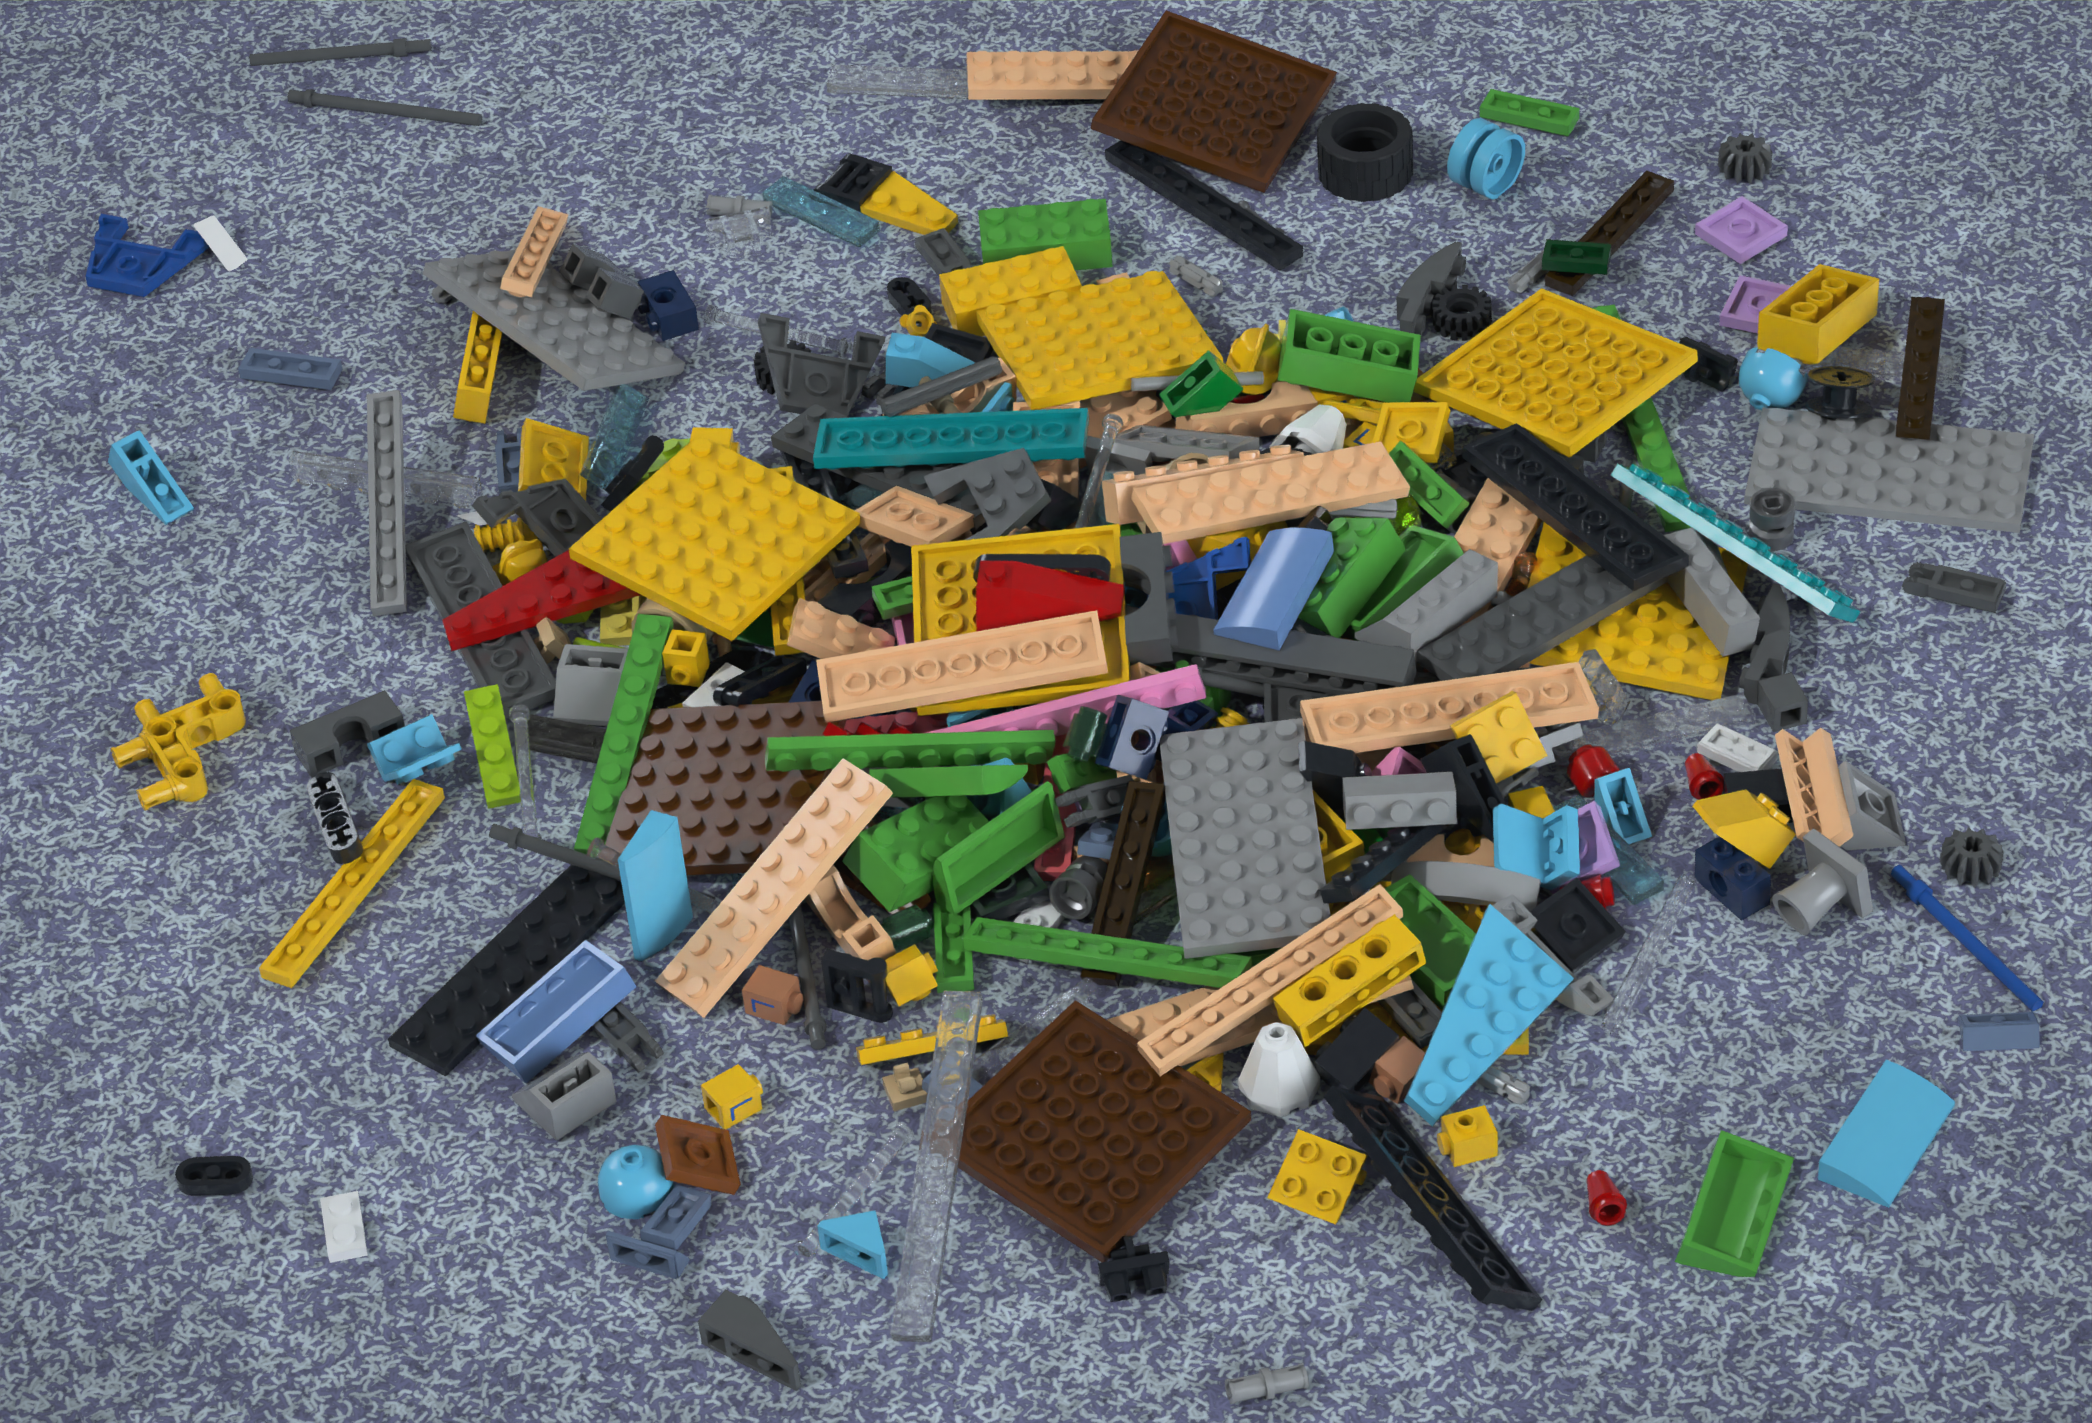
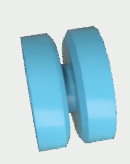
(1486, 158)

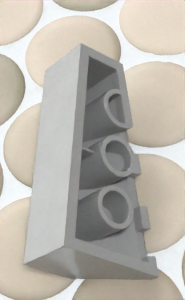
(1712, 594)
(1438, 605)

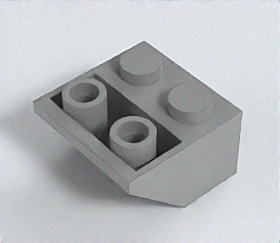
(587, 683)
(568, 1094)

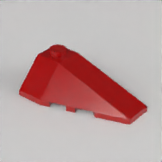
(1026, 593)

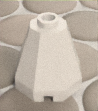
(1315, 431)
(1278, 1072)

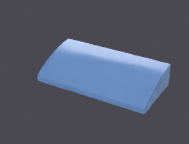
(1276, 586)
(556, 1010)

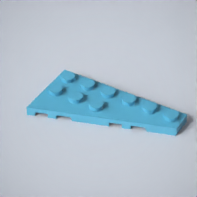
(1491, 1004)

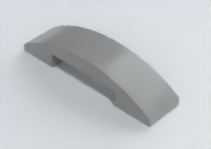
(1471, 882)
(1583, 994)

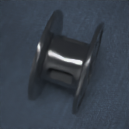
(1840, 392)

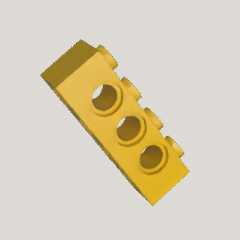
(477, 370)
(1343, 997)

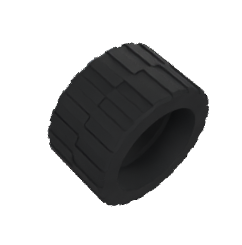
(1361, 174)

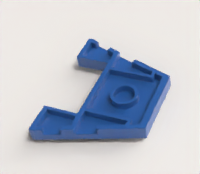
(135, 266)
(1196, 580)

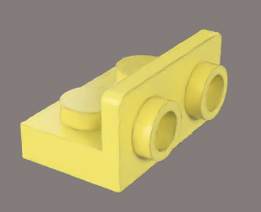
(617, 620)

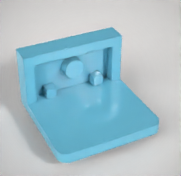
(1537, 845)

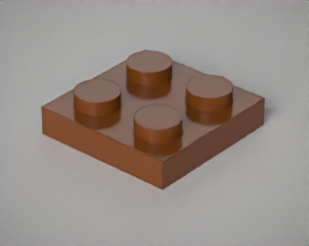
(697, 1154)

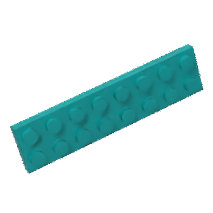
(949, 438)
(1731, 538)

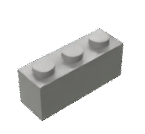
(1399, 800)

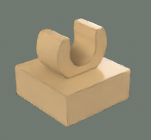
(551, 640)
(904, 1087)

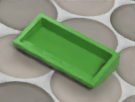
(1424, 558)
(949, 780)
(997, 850)
(1442, 937)
(1735, 1207)

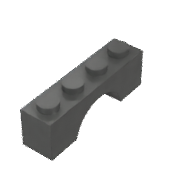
(1149, 628)

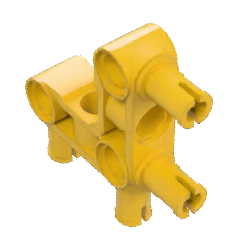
(173, 735)

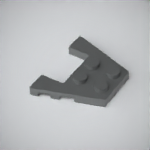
(814, 378)
(1002, 486)
(549, 509)

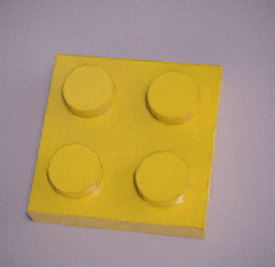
(1415, 424)
(1502, 736)

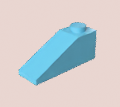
(915, 357)
(148, 477)

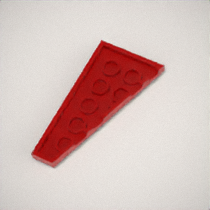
(550, 591)

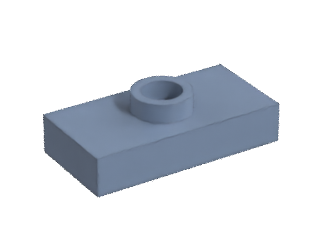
(676, 1217)

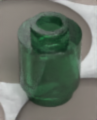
(1085, 734)
(908, 927)

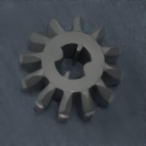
(1745, 158)
(1971, 856)

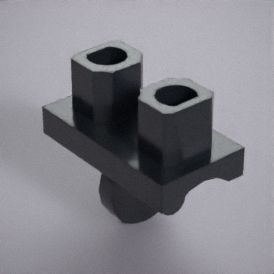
(1712, 366)
(1133, 1264)

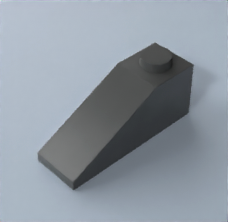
(744, 1334)

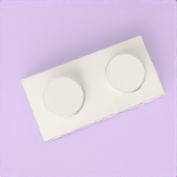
(343, 1226)

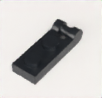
(759, 680)

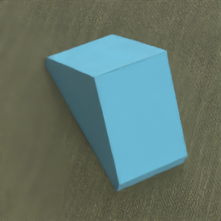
(1622, 806)
(855, 1240)

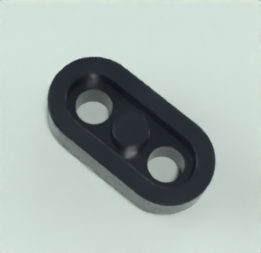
(216, 1175)

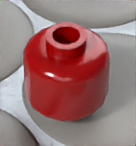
(1587, 765)

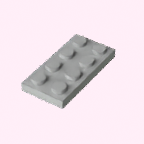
(1173, 443)

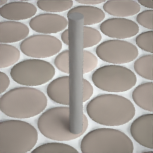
(1163, 382)

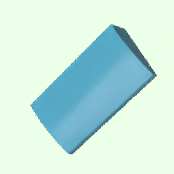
(655, 885)
(1885, 1134)

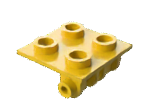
(1318, 1176)

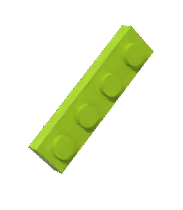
(492, 746)

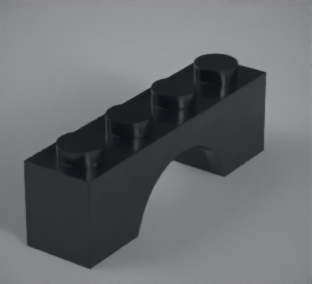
(857, 599)

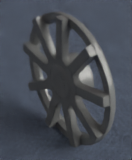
(1517, 781)

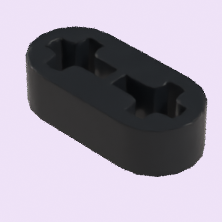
(903, 303)

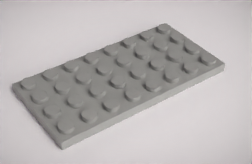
(556, 323)
(1868, 472)
(1242, 837)

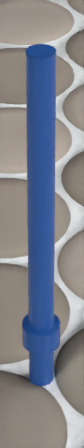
(1921, 894)

